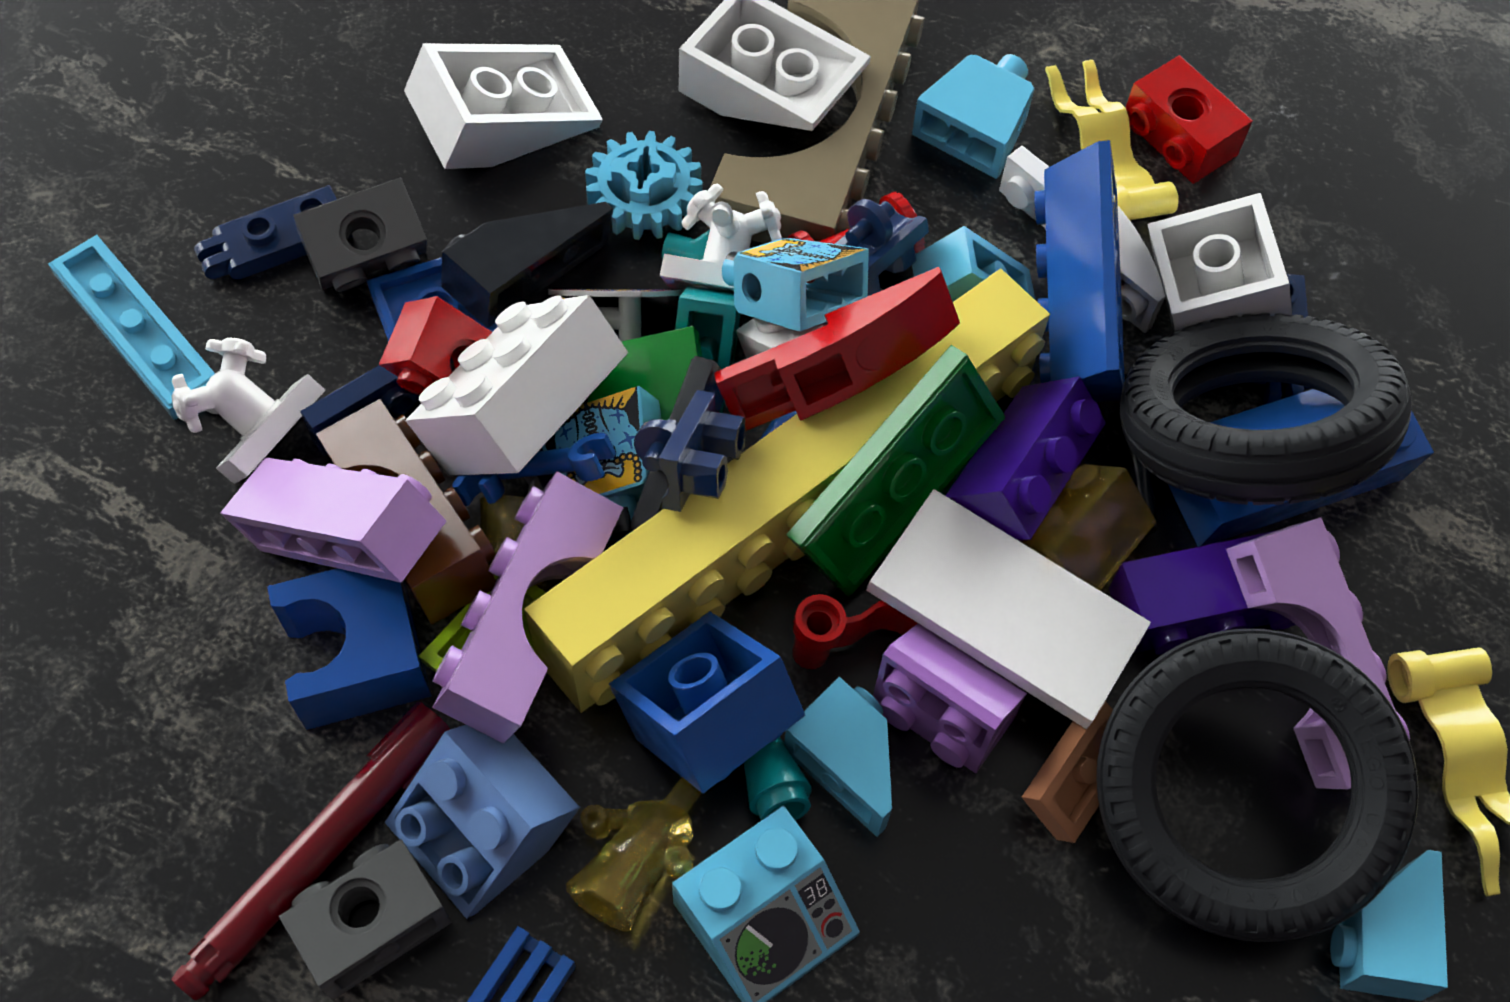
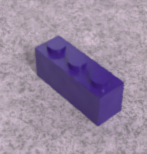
(1030, 456)
(1188, 596)

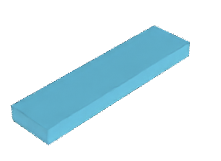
(130, 320)

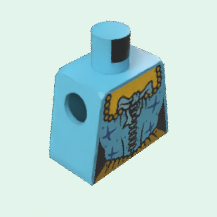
(774, 275)
(619, 418)

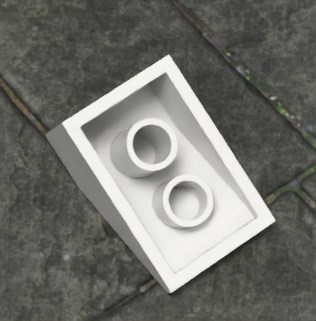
(766, 65)
(497, 101)

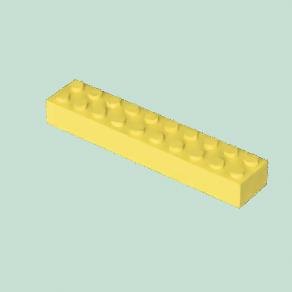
(718, 548)

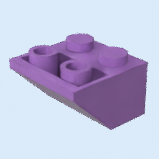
(945, 697)

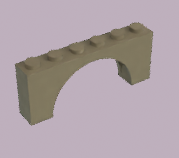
(821, 182)

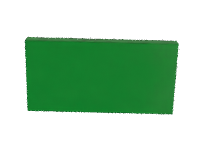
(896, 470)

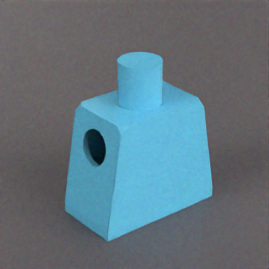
(976, 111)

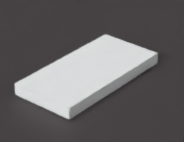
(1009, 608)

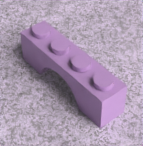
(1301, 579)
(497, 669)

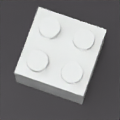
(1220, 263)

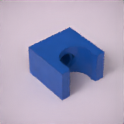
(381, 647)

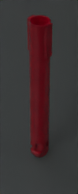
(390, 767)

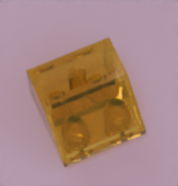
(1093, 523)

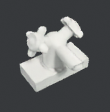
(728, 233)
(243, 405)

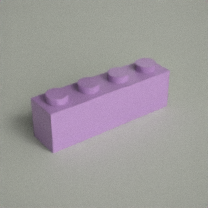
(336, 517)

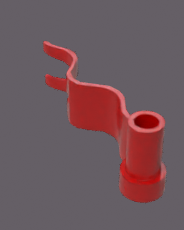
(823, 625)

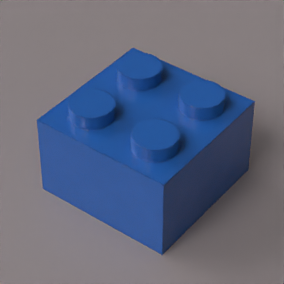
(708, 700)

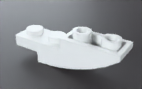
(1140, 279)

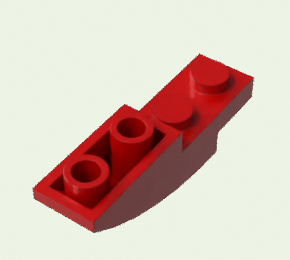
(844, 357)

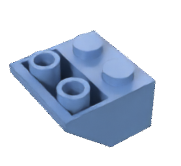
(480, 815)

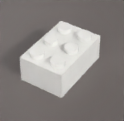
(516, 386)

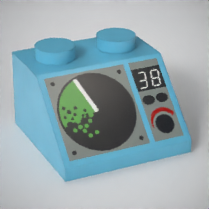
(765, 908)

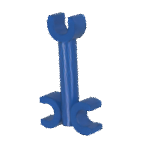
(579, 458)

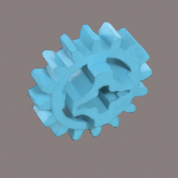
(644, 183)

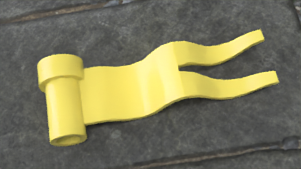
(1135, 187)
(1469, 737)

